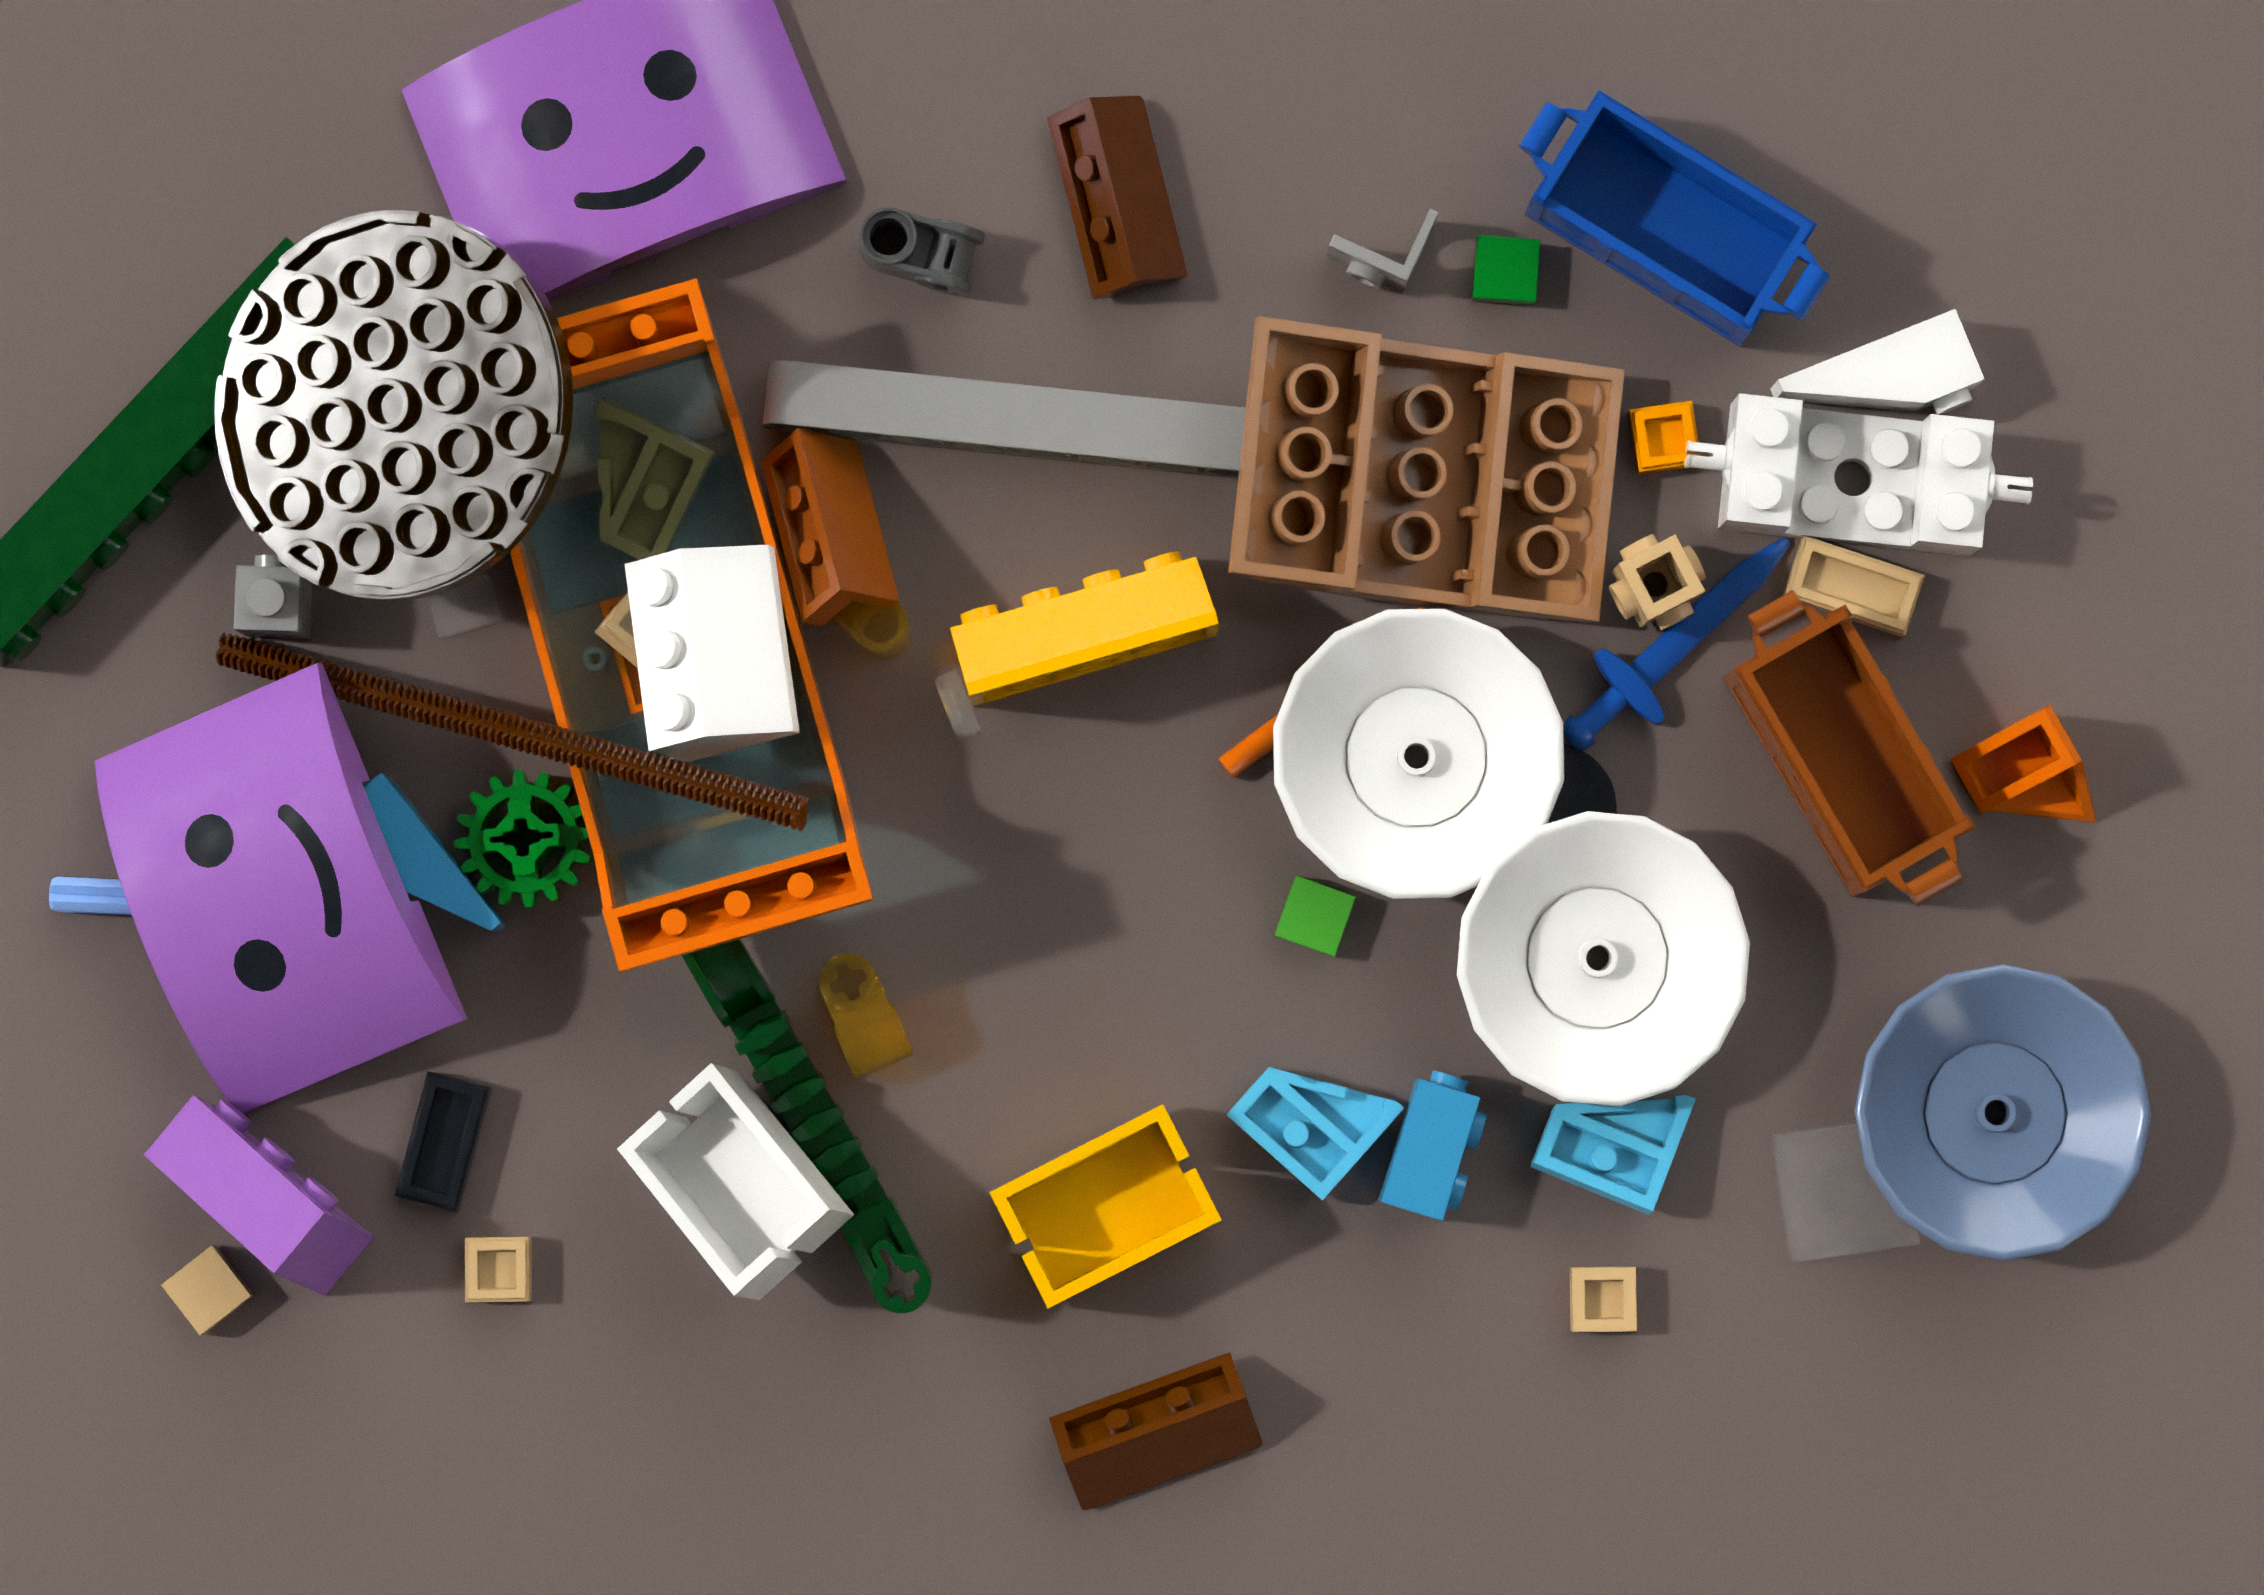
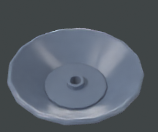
(2069, 1101)

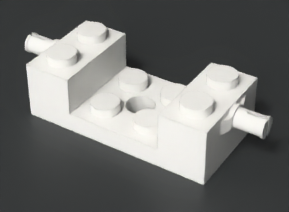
(1923, 487)

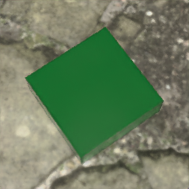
(1505, 270)

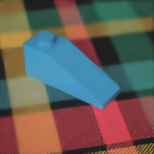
(424, 860)

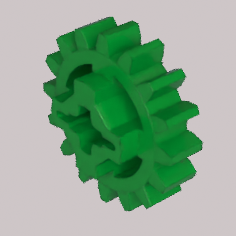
(529, 867)

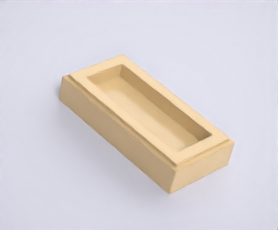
(1871, 589)

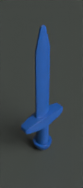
(1632, 683)

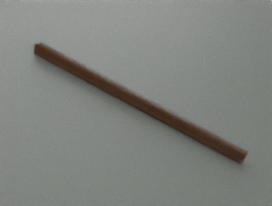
(524, 734)

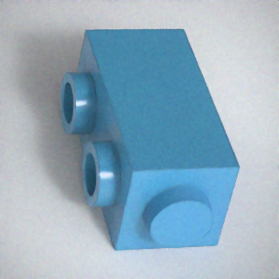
(1430, 1146)

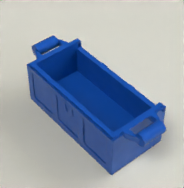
(1670, 218)

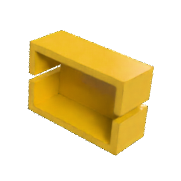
(1105, 1206)

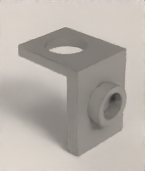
(1374, 269)

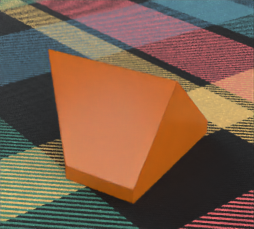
(2028, 771)

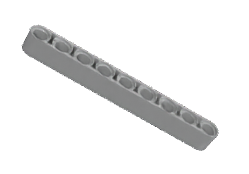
(1004, 418)

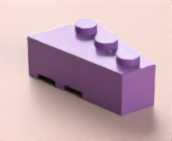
(258, 1195)

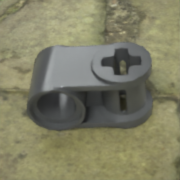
(925, 250)

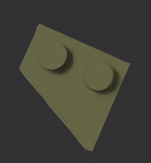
(644, 480)

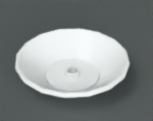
(1431, 685)
(1669, 972)

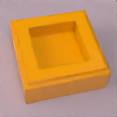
(1661, 436)

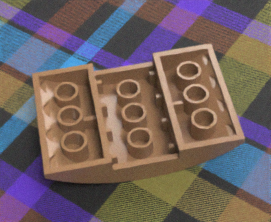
(1425, 473)

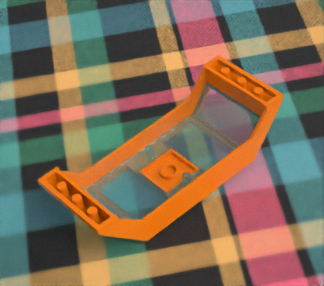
(669, 866)

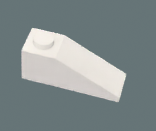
(1898, 372)

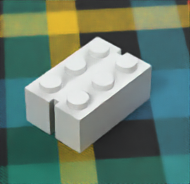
(735, 1182)

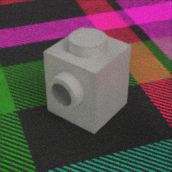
(272, 600)

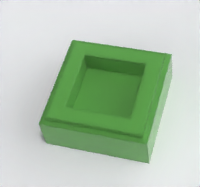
(1314, 916)

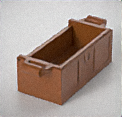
(1848, 752)

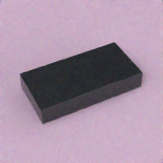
(443, 1141)

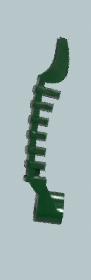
(780, 1062)

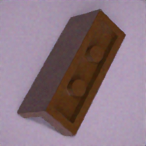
(1116, 194)
(1156, 1432)

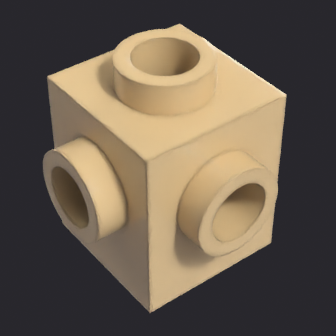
(1671, 562)

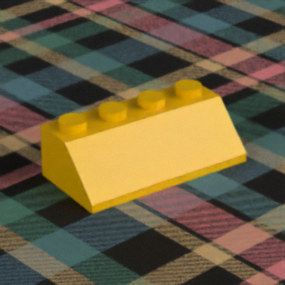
(1084, 629)

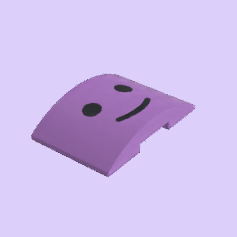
(622, 132)
(271, 892)

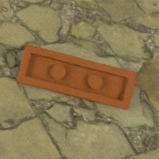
(827, 525)

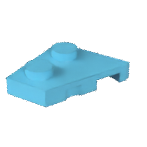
(1312, 1125)
(1614, 1148)

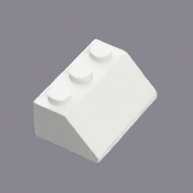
(711, 650)

